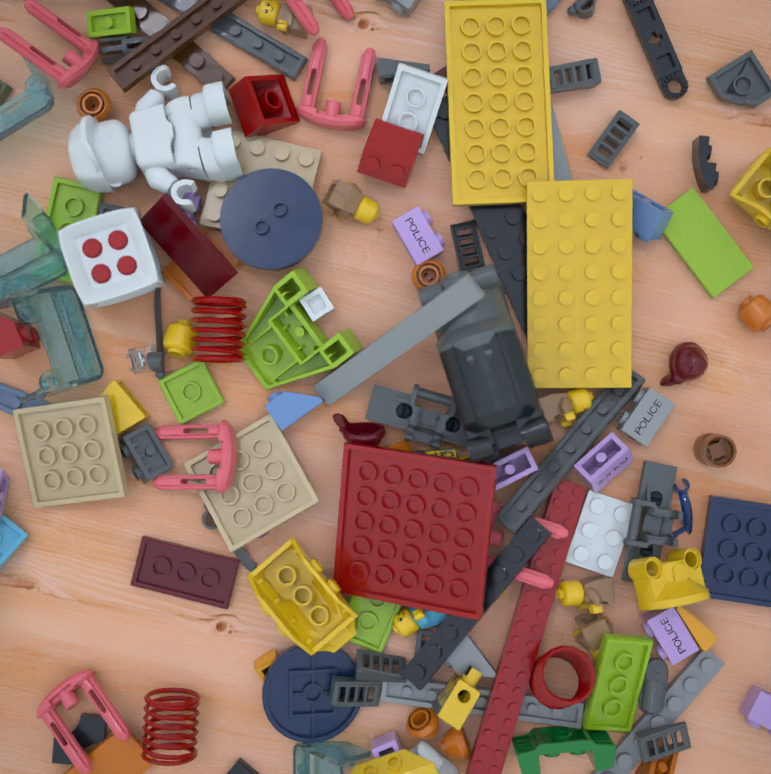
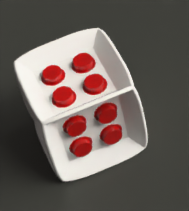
(110, 258)

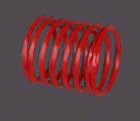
(220, 301)
(584, 669)
(160, 705)

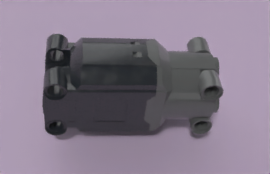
(488, 371)

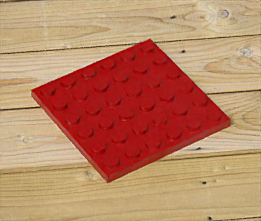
(414, 529)

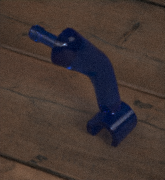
(687, 521)

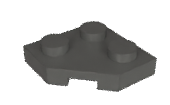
(741, 82)

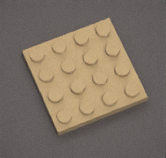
(257, 154)
(71, 451)
(265, 488)

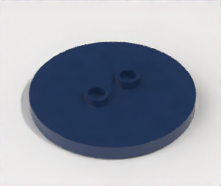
(271, 219)
(299, 690)

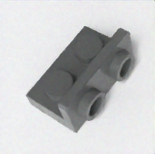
(145, 454)

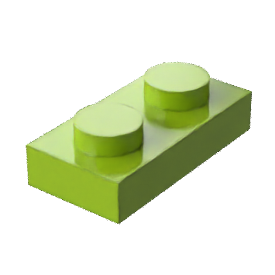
(111, 22)

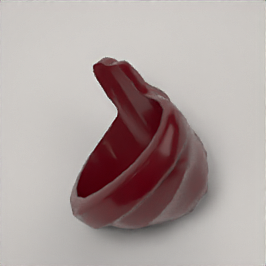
(686, 364)
(360, 432)

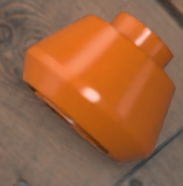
(94, 103)
(433, 268)
(422, 723)
(456, 744)

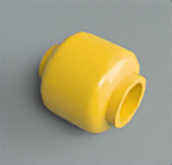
(177, 338)

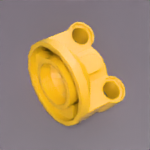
(668, 582)

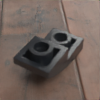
(704, 171)

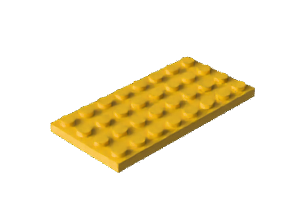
(497, 99)
(579, 283)

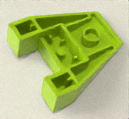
(286, 342)

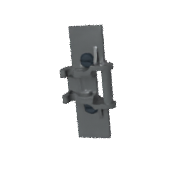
(421, 425)
(656, 524)

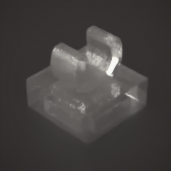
(138, 358)

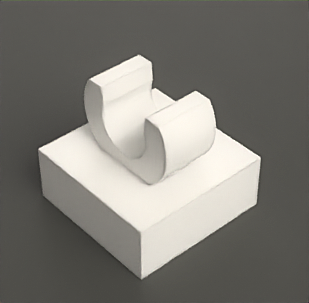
(317, 304)

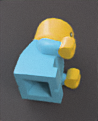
(412, 619)

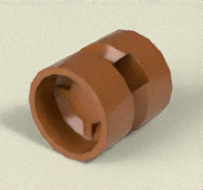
(715, 450)

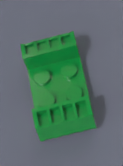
(560, 739)

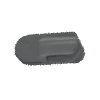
(126, 47)
(654, 687)

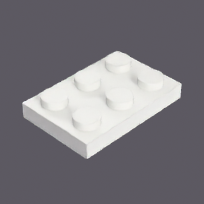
(415, 100)
(599, 533)

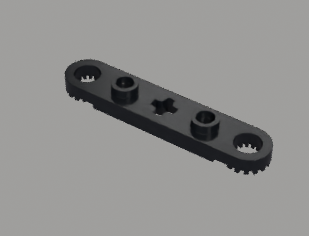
(663, 57)

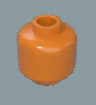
(756, 313)

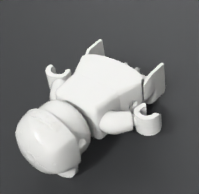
(163, 143)

